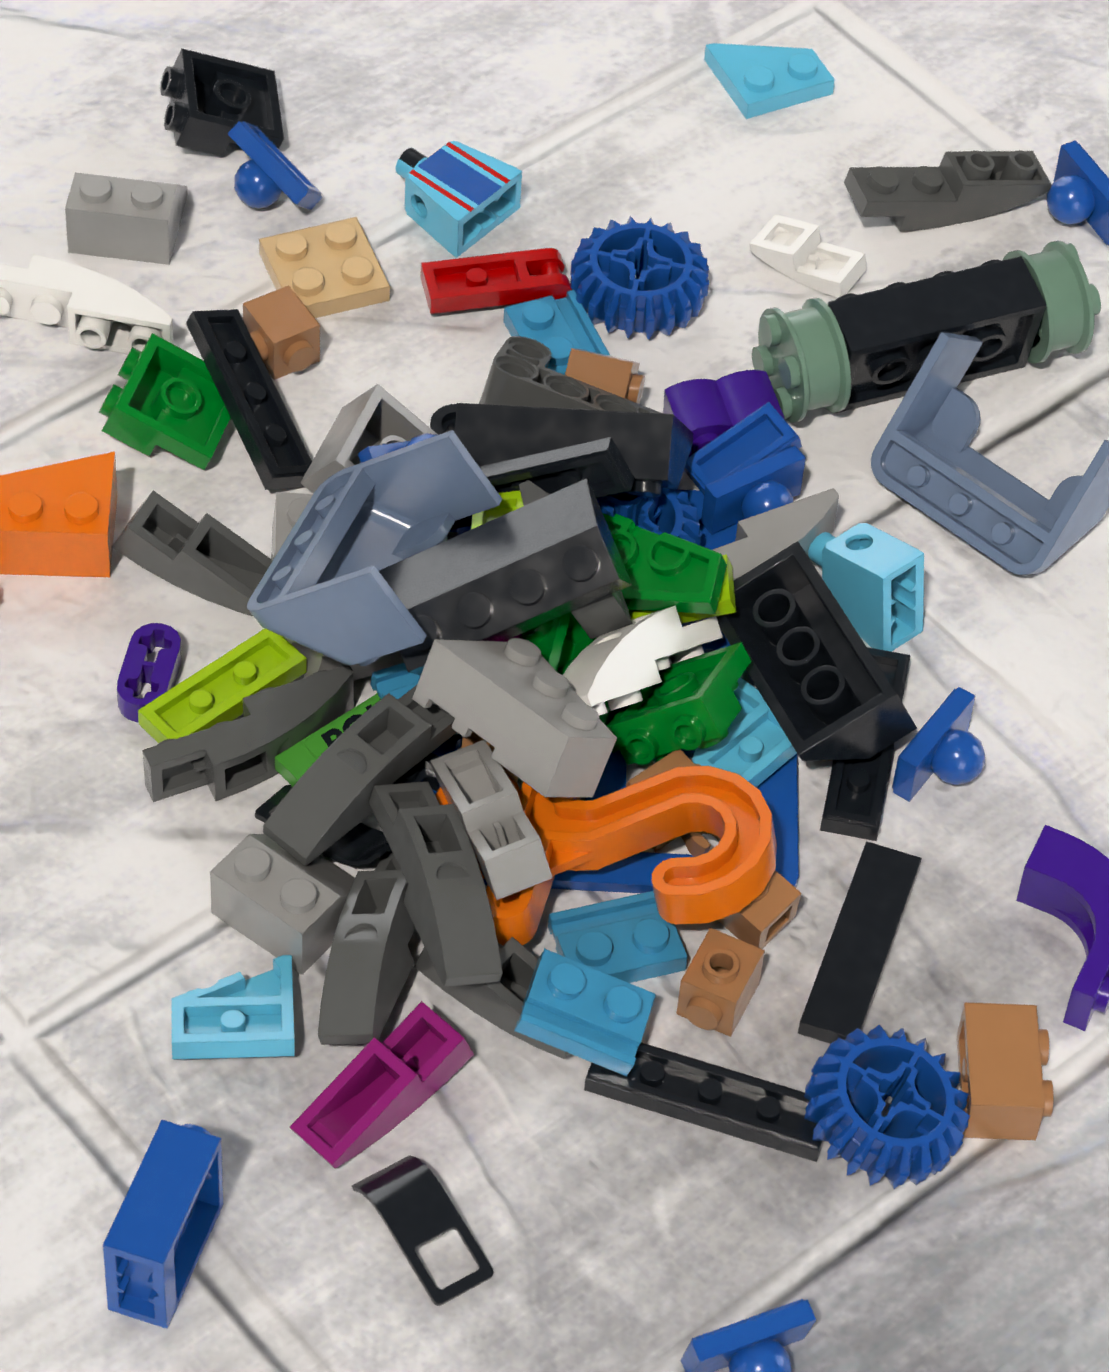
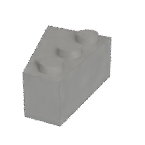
(522, 710)

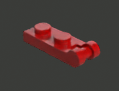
(493, 280)

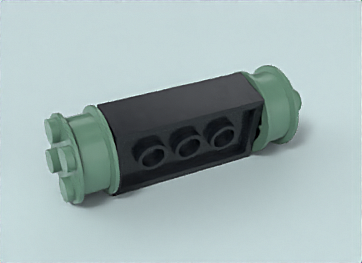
(876, 341)

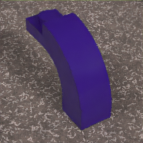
(1073, 884)

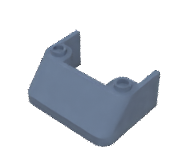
(932, 467)
(360, 520)

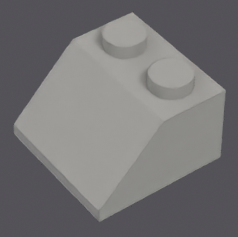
(123, 218)
(364, 422)
(279, 899)

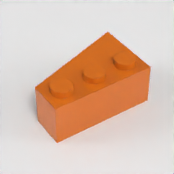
(59, 518)

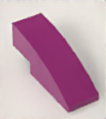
(382, 1086)

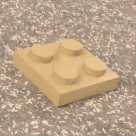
(326, 267)

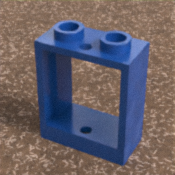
(164, 1223)

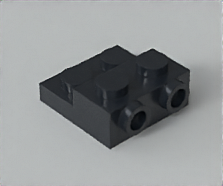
(213, 96)

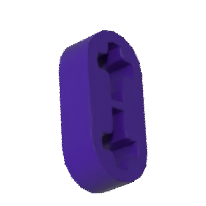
(138, 670)

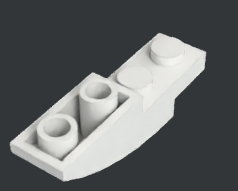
(90, 304)
(630, 657)

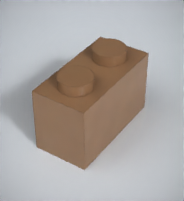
(1002, 1070)

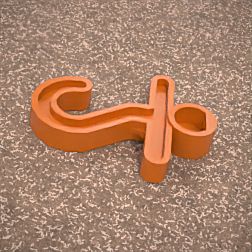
(639, 817)

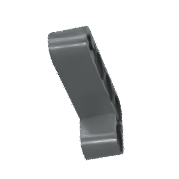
(523, 379)

